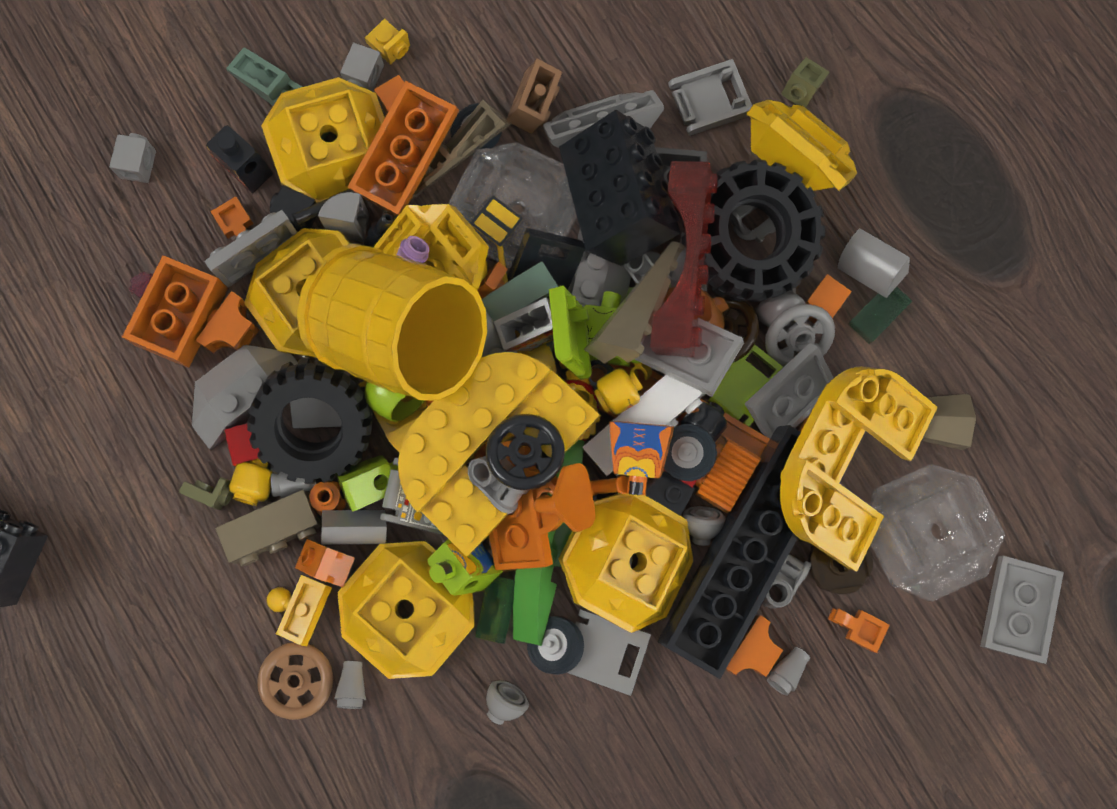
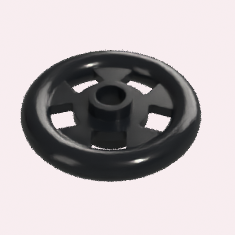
(516, 477)

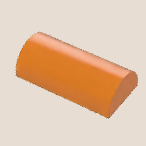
(403, 148)

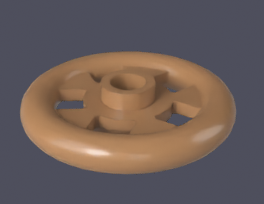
(281, 658)

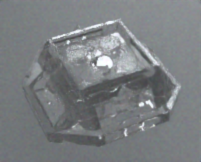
(517, 178)
(905, 542)

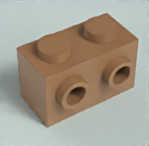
(534, 96)

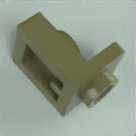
(804, 82)
(203, 493)

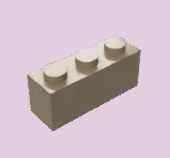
(269, 528)

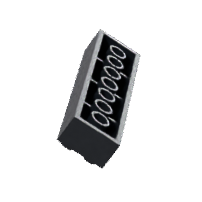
(736, 567)

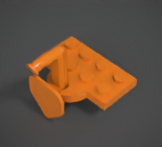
(522, 536)

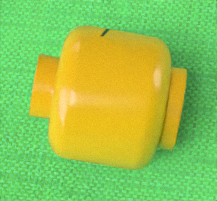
(618, 391)
(251, 482)

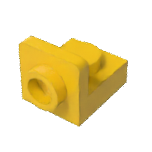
(388, 41)

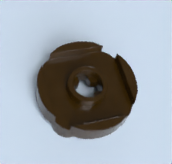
(830, 579)

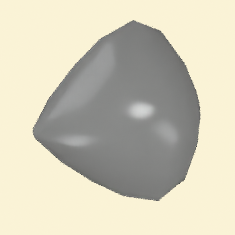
(770, 308)

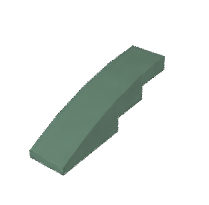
(262, 77)
(519, 292)

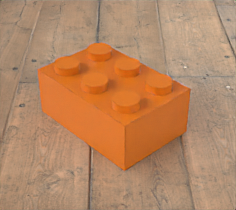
(174, 311)

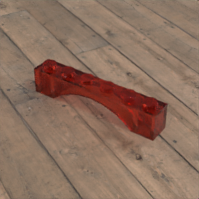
(676, 322)

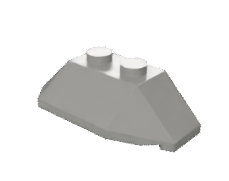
(642, 107)
(597, 276)
(229, 389)

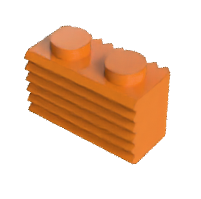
(728, 476)

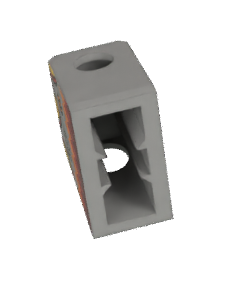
(531, 322)

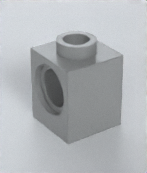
(362, 66)
(132, 158)

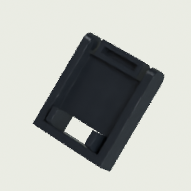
(561, 268)

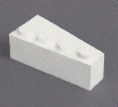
(657, 406)

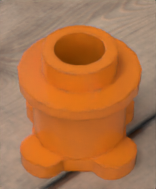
(335, 500)

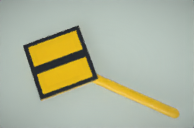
(497, 223)

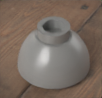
(703, 523)
(505, 702)

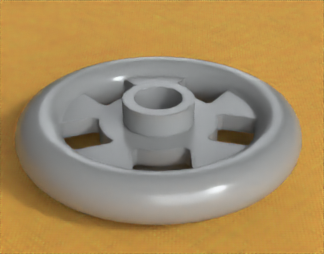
(799, 313)

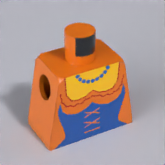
(639, 452)

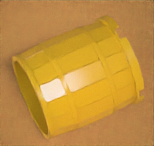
(393, 322)

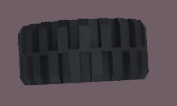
(301, 457)

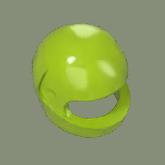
(389, 403)

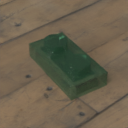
(879, 314)
(496, 610)

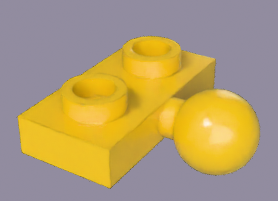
(301, 608)

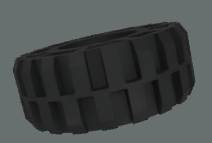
(796, 227)

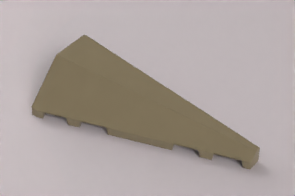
(474, 133)
(633, 317)
(952, 422)

